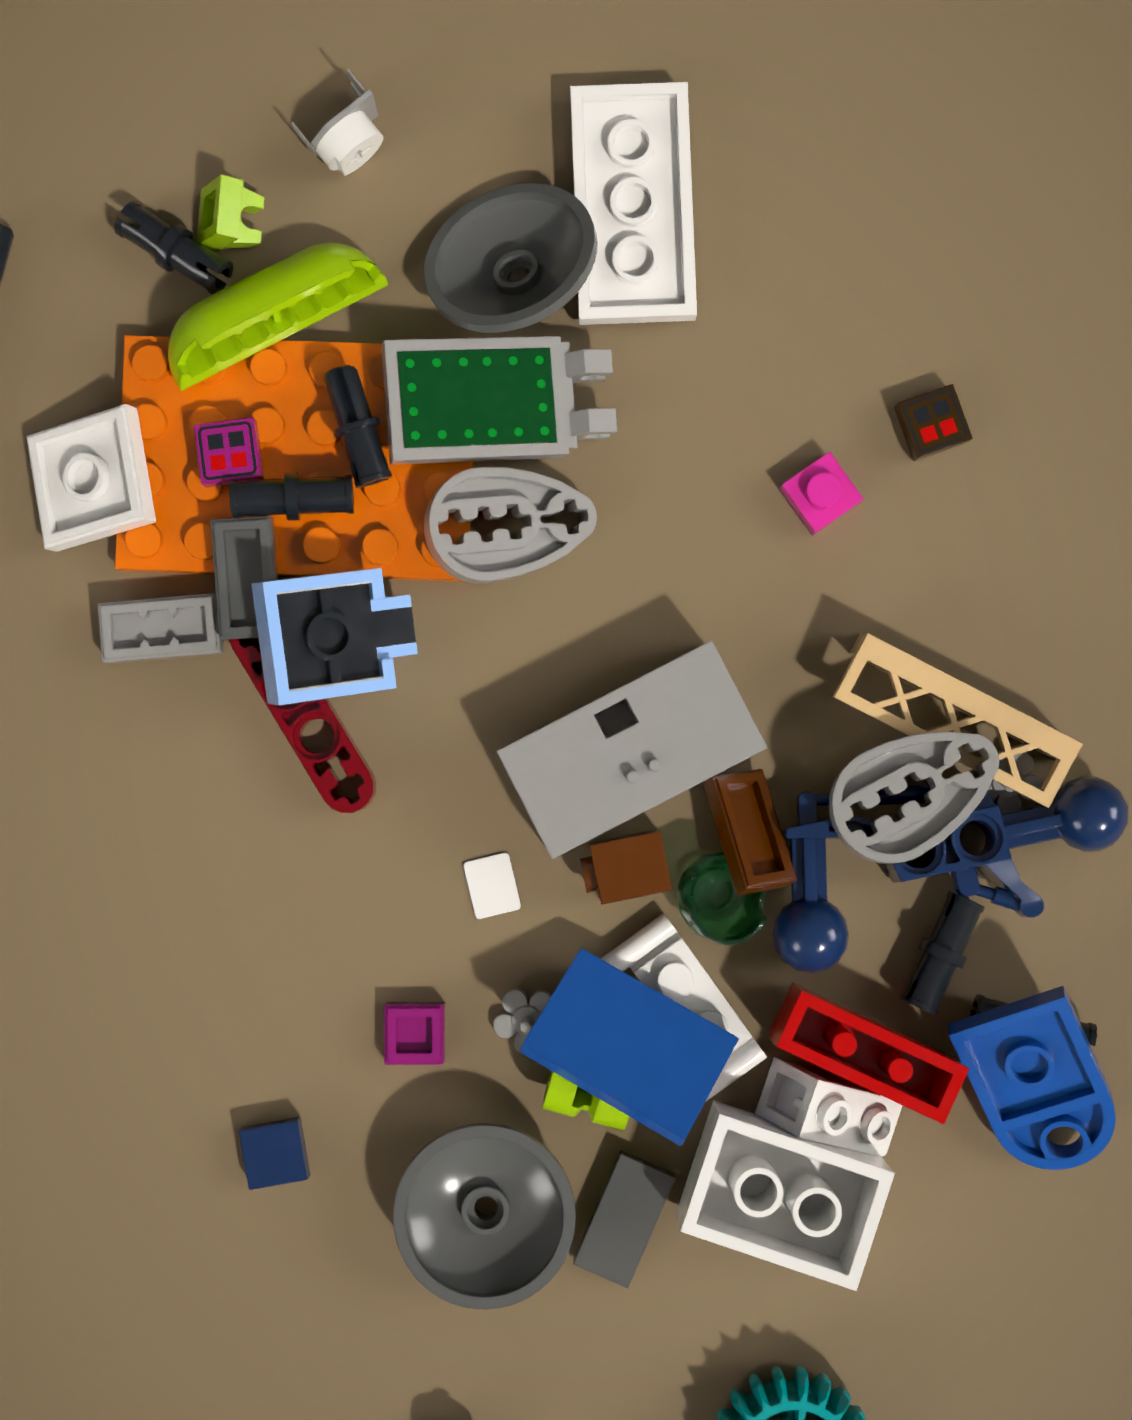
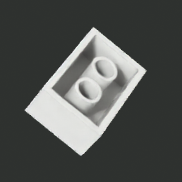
(784, 1196)

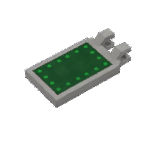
(489, 398)

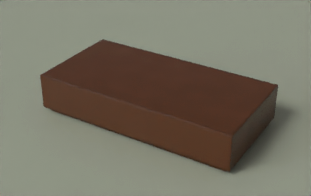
(749, 832)

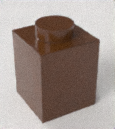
(627, 867)

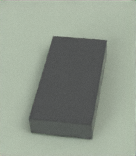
(241, 555)
(624, 1219)

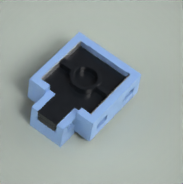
(330, 635)

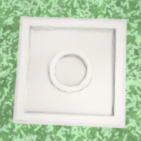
(91, 478)

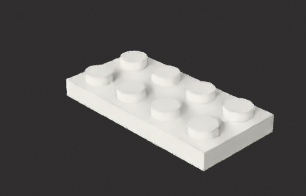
(638, 190)

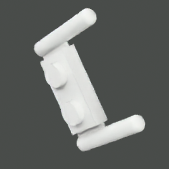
(668, 966)

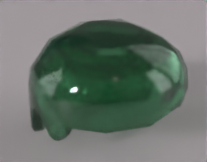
(711, 905)

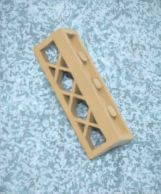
(966, 699)

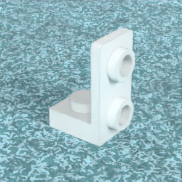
(827, 1110)

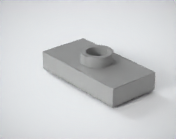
(159, 628)

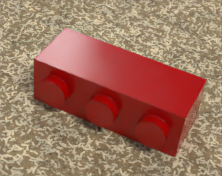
(868, 1053)

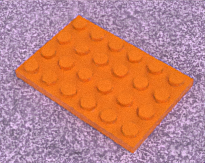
(295, 429)

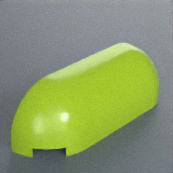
(268, 308)

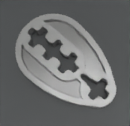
(493, 491)
(918, 829)

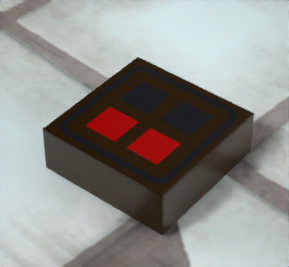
(933, 422)

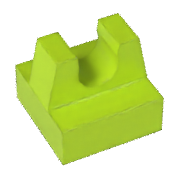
(221, 214)

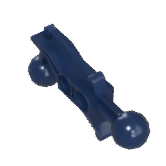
(814, 933)

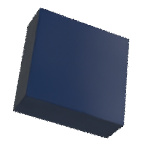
(274, 1153)

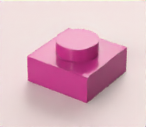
(821, 493)

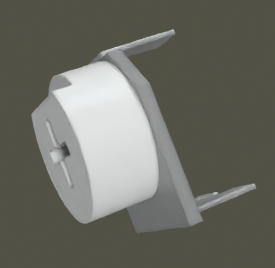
(350, 136)

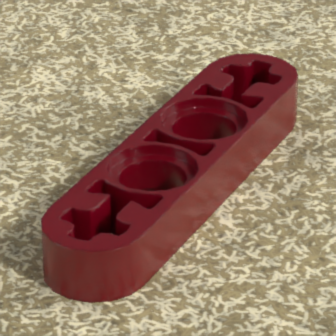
(292, 721)

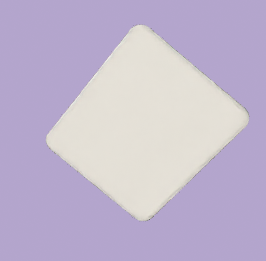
(492, 885)

